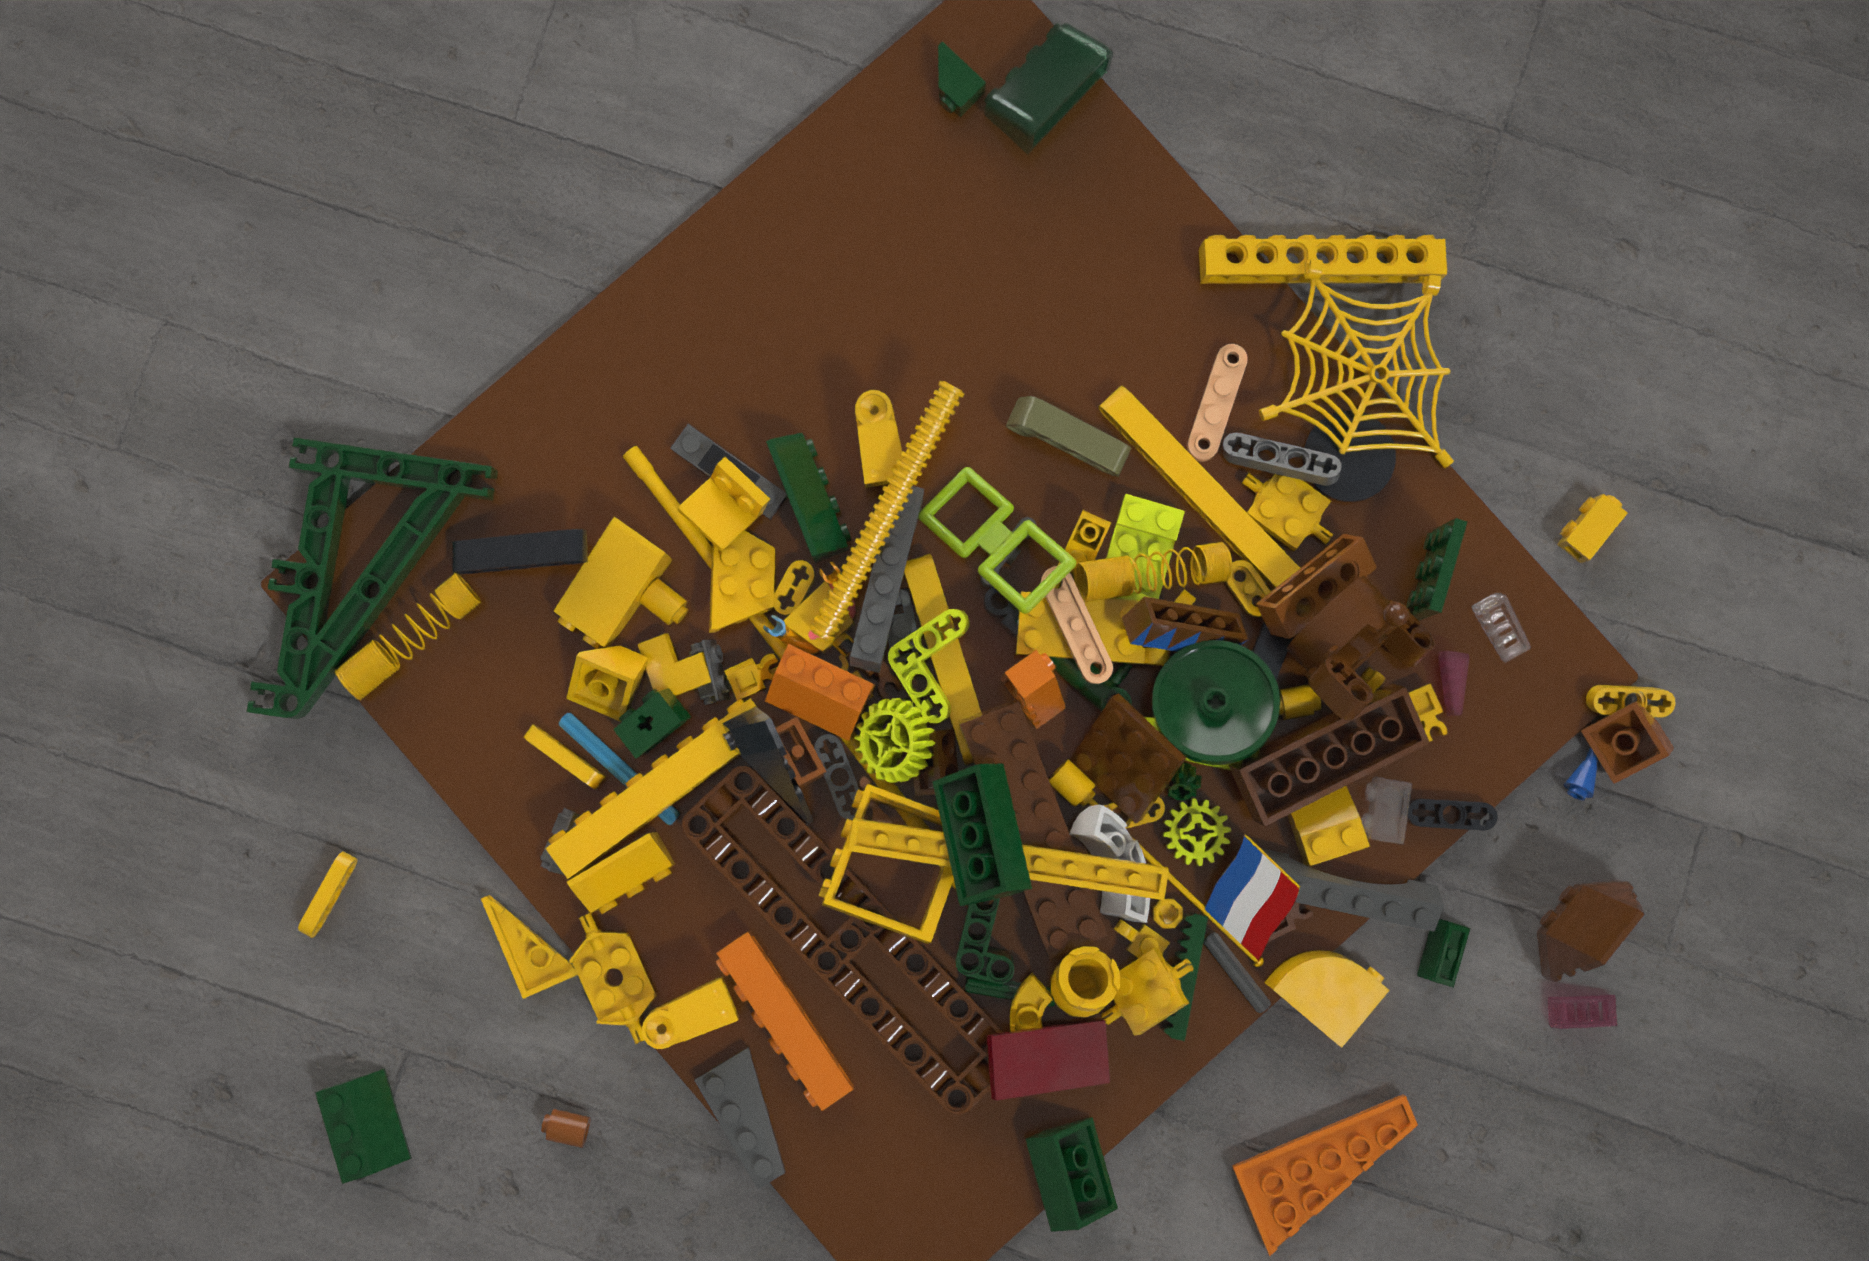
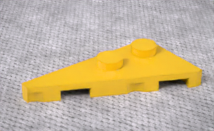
(530, 958)

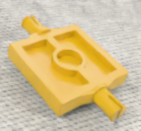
(1288, 509)
(1148, 992)

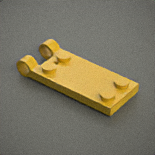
(1041, 632)

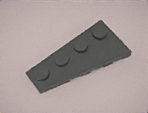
(740, 1108)

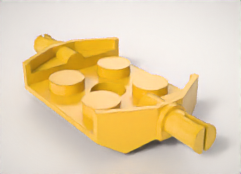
(611, 1003)

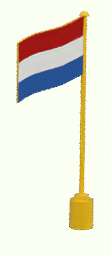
(1247, 898)

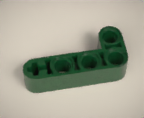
(980, 946)

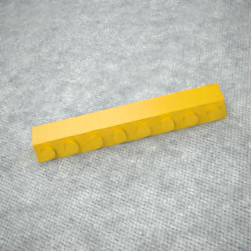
(644, 797)

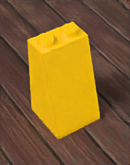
(611, 584)

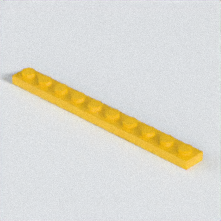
(1042, 863)

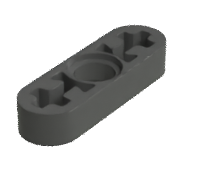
(838, 752)

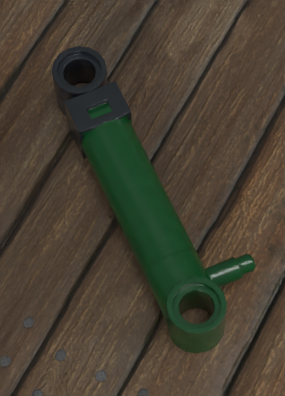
(1067, 668)

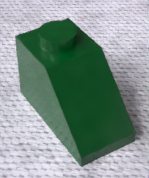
(957, 82)

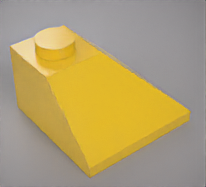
(607, 679)

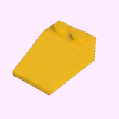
(1328, 828)

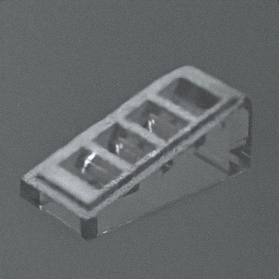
(1505, 610)

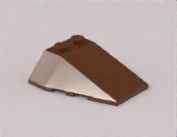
(1586, 927)

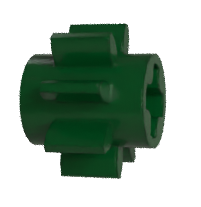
(1184, 782)

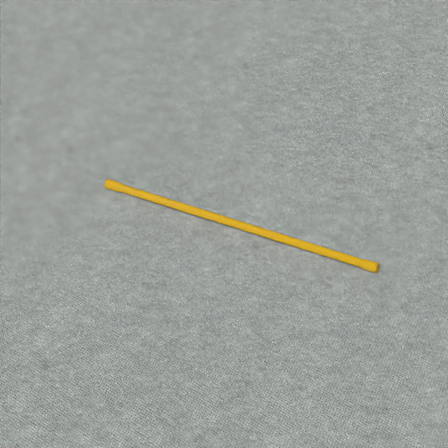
(646, 472)

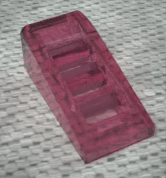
(1454, 676)
(1563, 1014)

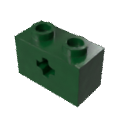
(667, 716)

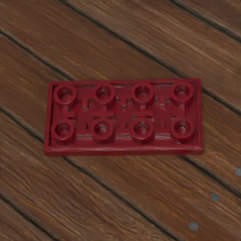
(1048, 1059)

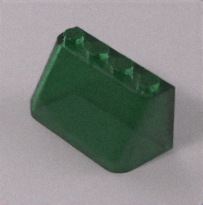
(1047, 85)

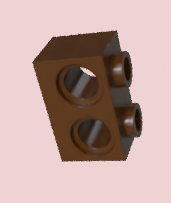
(940, 764)

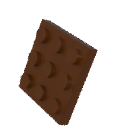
(1127, 758)

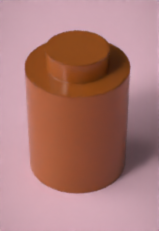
(566, 1128)

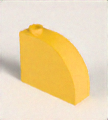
(1329, 991)

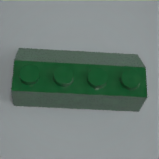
(808, 496)
(981, 834)

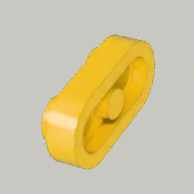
(1251, 586)

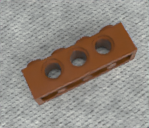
(1315, 585)

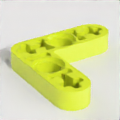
(916, 664)

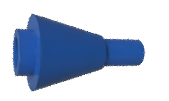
(1582, 781)

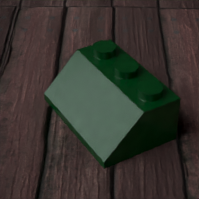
(363, 1125)
(1071, 1175)

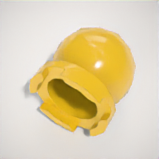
(1085, 982)

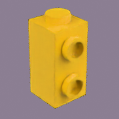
(1592, 527)

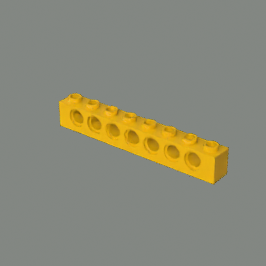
(1217, 269)

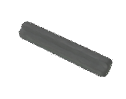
(1237, 972)

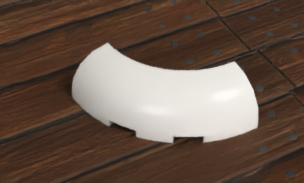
(1107, 837)

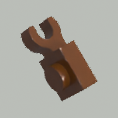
(883, 678)

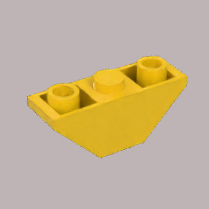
(1086, 539)

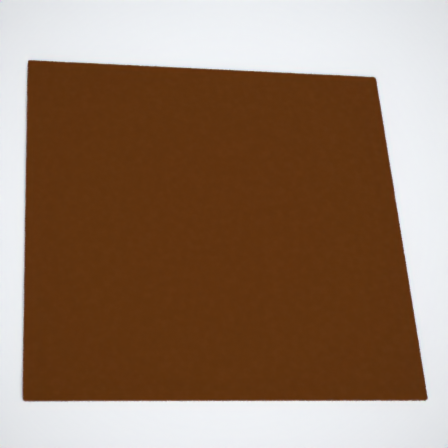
(886, 260)

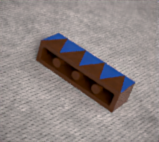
(1178, 625)

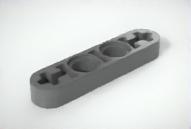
(1279, 464)

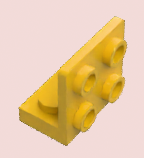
(724, 505)

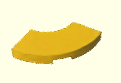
(1029, 1004)

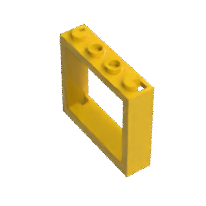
(841, 857)

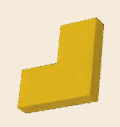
(668, 672)

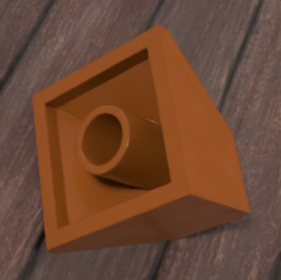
(1627, 741)

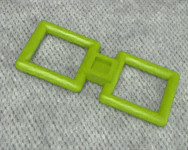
(997, 540)

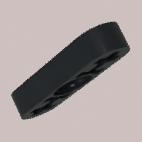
(1473, 807)

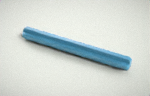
(606, 757)

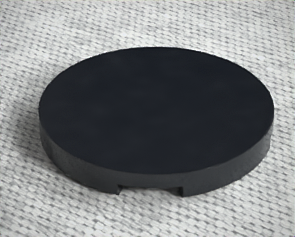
(1361, 471)

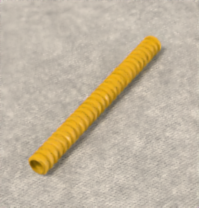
(886, 511)

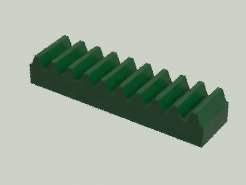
(1192, 951)

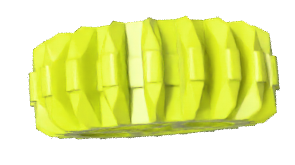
(903, 734)

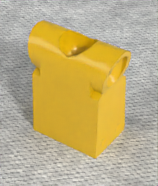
(877, 437)
(690, 1015)

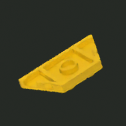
(741, 581)

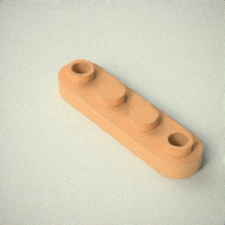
(1217, 402)
(1078, 629)

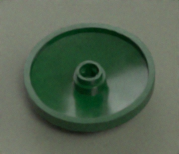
(1216, 702)

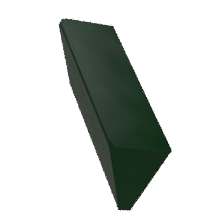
(1443, 953)

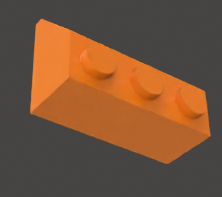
(819, 692)

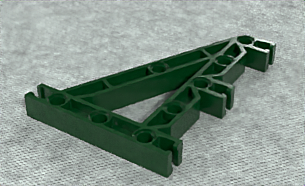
(332, 642)

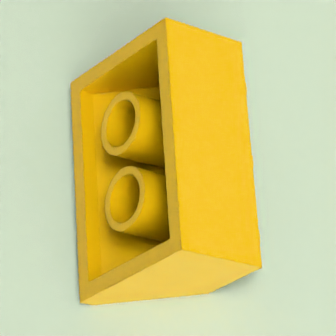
(622, 873)

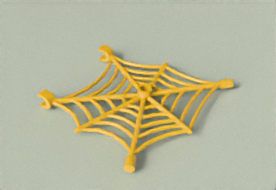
(1430, 288)

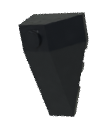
(760, 745)

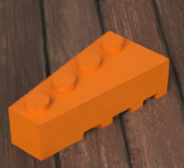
(1035, 688)

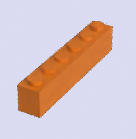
(785, 1021)

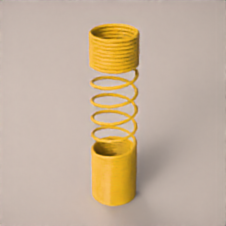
(1116, 576)
(375, 663)

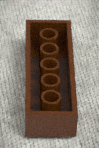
(1328, 755)

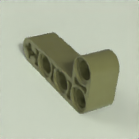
(1042, 420)

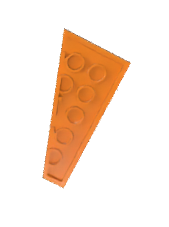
(1309, 1172)

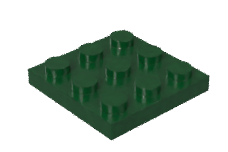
(1437, 569)

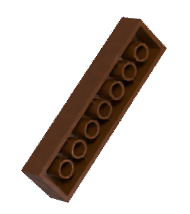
(1062, 913)

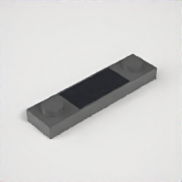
(705, 455)

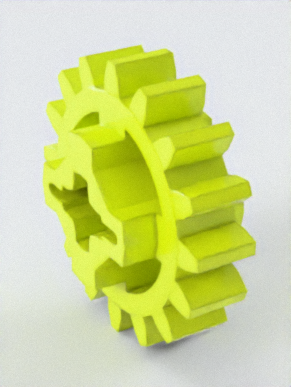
(1197, 847)

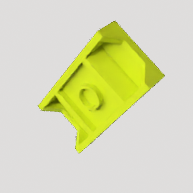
(1145, 528)

